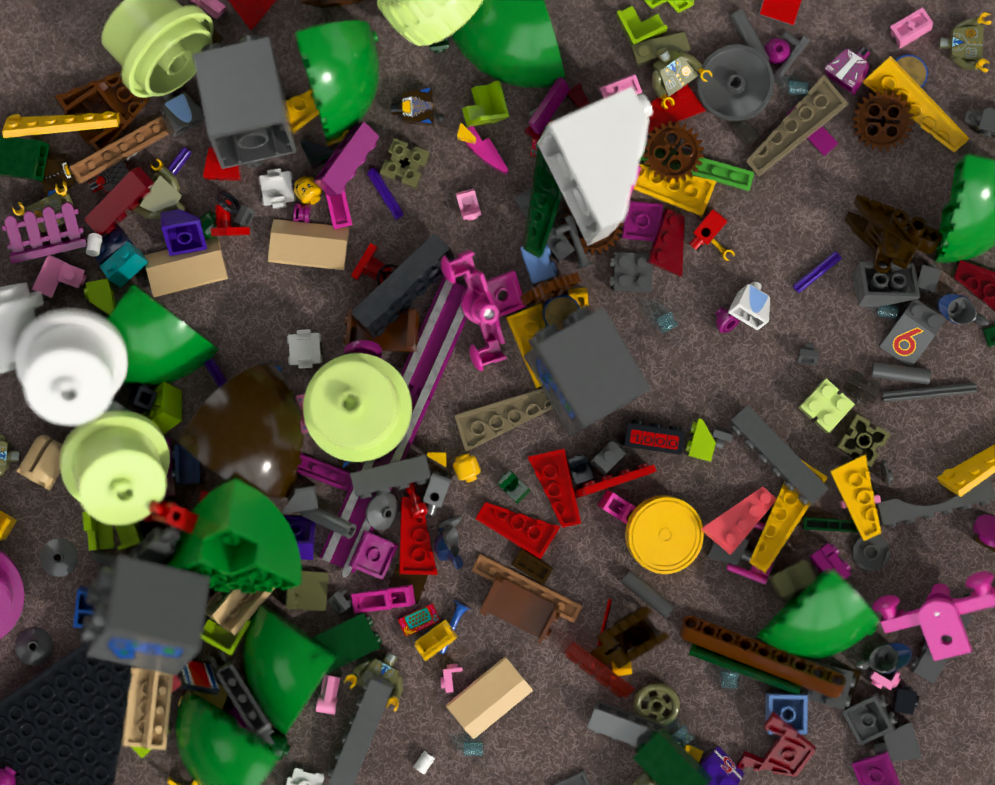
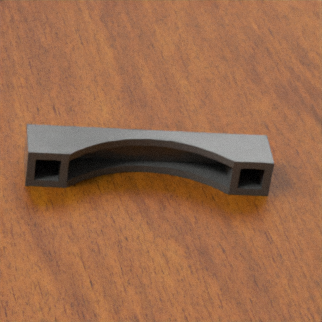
(895, 510)

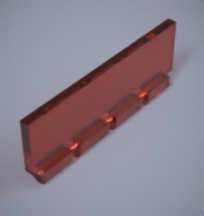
(603, 674)

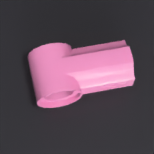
(212, 7)
(328, 698)

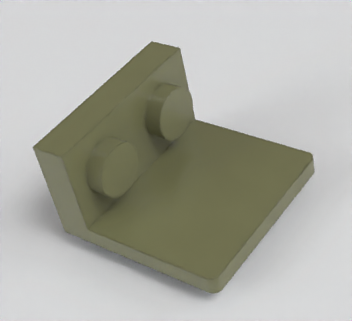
(311, 592)

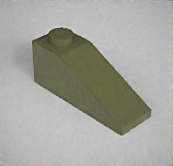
(646, 51)

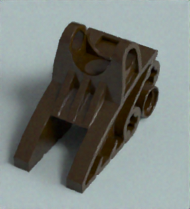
(886, 234)
(630, 632)

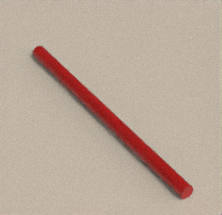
(605, 618)

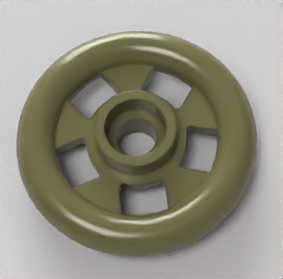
(662, 689)

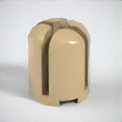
(42, 462)

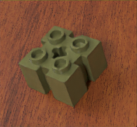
(399, 152)
(860, 428)
(791, 579)

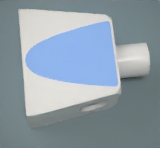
(751, 306)

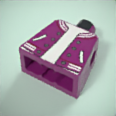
(849, 69)

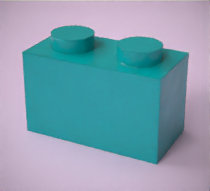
(124, 264)

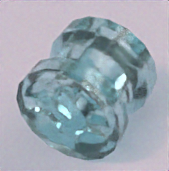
(666, 322)
(729, 680)
(682, 735)

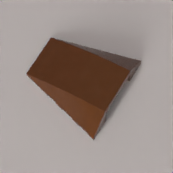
(100, 97)

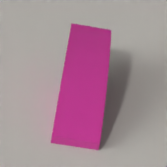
(487, 152)
(339, 210)
(616, 506)
(383, 599)

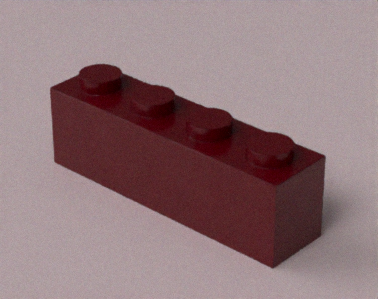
(119, 202)

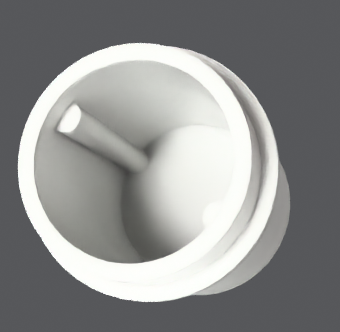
(93, 244)
(424, 762)

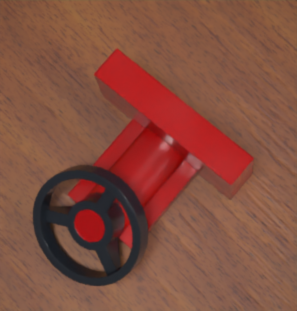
(223, 217)
(372, 267)

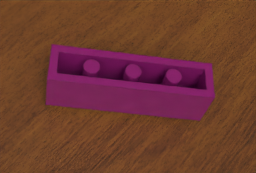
(346, 159)

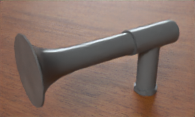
(799, 47)
(571, 226)

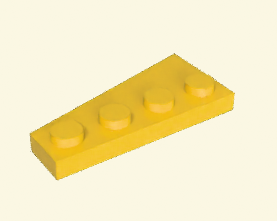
(301, 110)
(524, 327)
(856, 490)

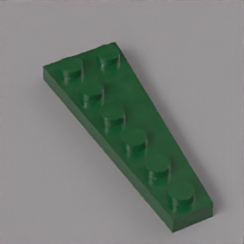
(542, 207)
(744, 669)

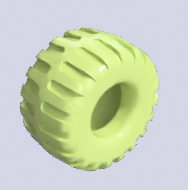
(427, 20)

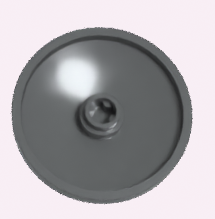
(739, 83)

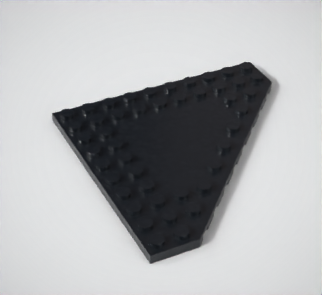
(66, 722)

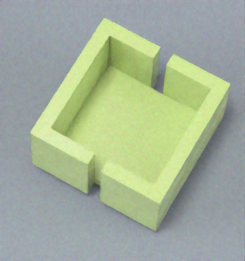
(826, 406)

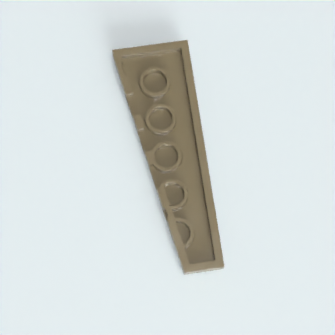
(807, 117)
(497, 418)

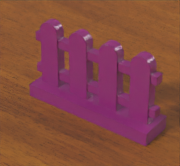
(35, 239)

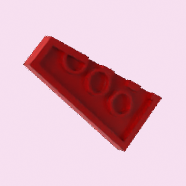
(251, 10)
(685, 106)
(556, 479)
(609, 481)
(525, 532)
(415, 545)

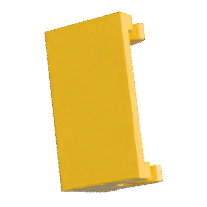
(435, 640)

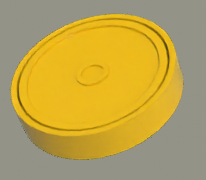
(664, 534)

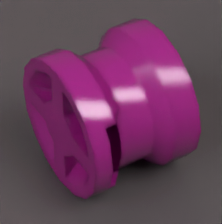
(304, 212)

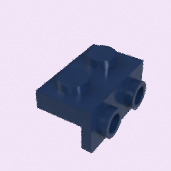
(111, 244)
(187, 466)

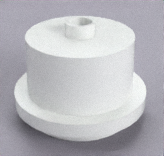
(15, 316)
(70, 365)

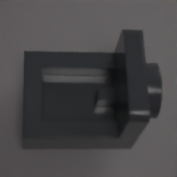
(580, 470)

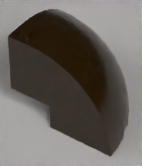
(250, 431)

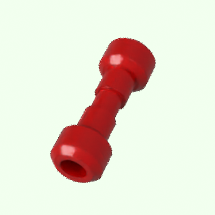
(418, 509)

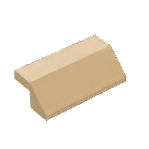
(308, 244)
(185, 270)
(234, 608)
(489, 697)
(147, 709)

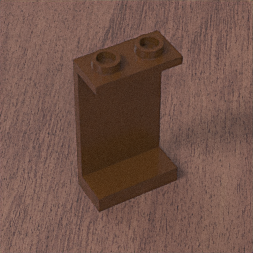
(398, 336)
(521, 608)

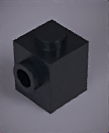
(142, 397)
(905, 700)

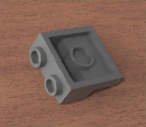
(631, 272)
(844, 699)
(870, 718)

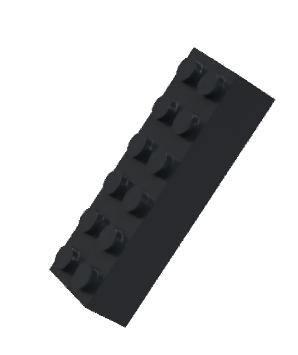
(402, 287)

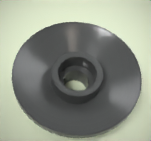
(377, 508)
(68, 560)
(43, 643)

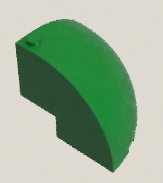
(512, 43)
(340, 71)
(970, 214)
(157, 341)
(239, 542)
(820, 620)
(282, 666)
(219, 748)

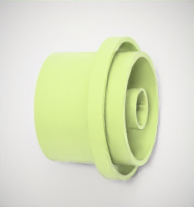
(156, 43)
(375, 423)
(116, 466)

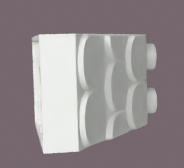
(597, 159)

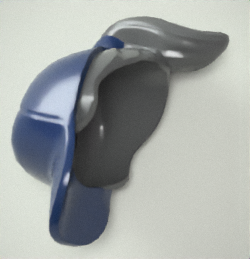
(960, 310)
(447, 533)
(887, 658)

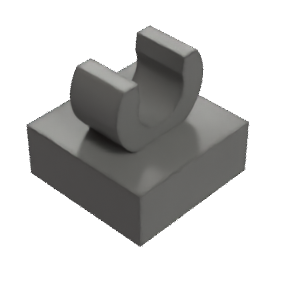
(244, 216)
(808, 355)
(722, 435)
(339, 603)

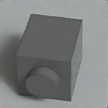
(928, 277)

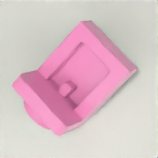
(468, 204)
(71, 275)
(446, 681)
(880, 681)

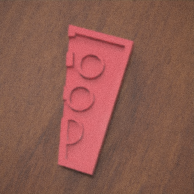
(736, 523)

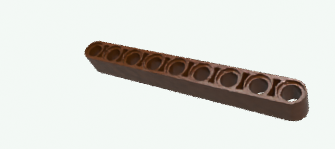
(762, 656)

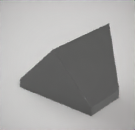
(303, 499)

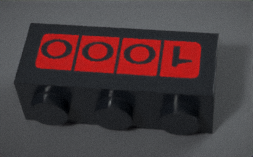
(654, 437)

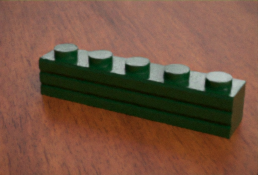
(829, 525)

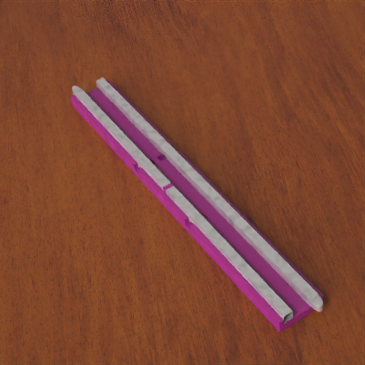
(422, 375)

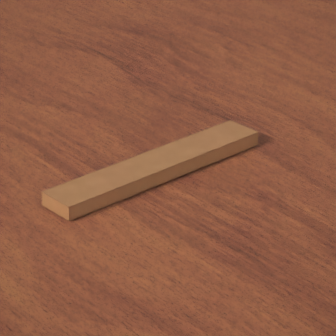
(119, 150)
(490, 569)

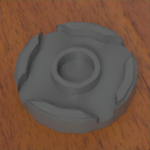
(865, 553)

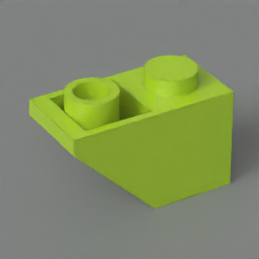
(702, 442)

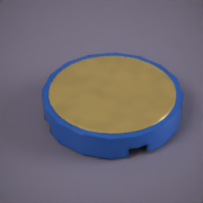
(914, 68)
(558, 310)

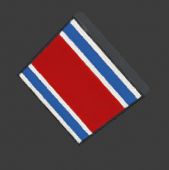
(199, 678)

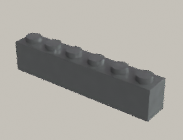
(779, 456)
(362, 731)

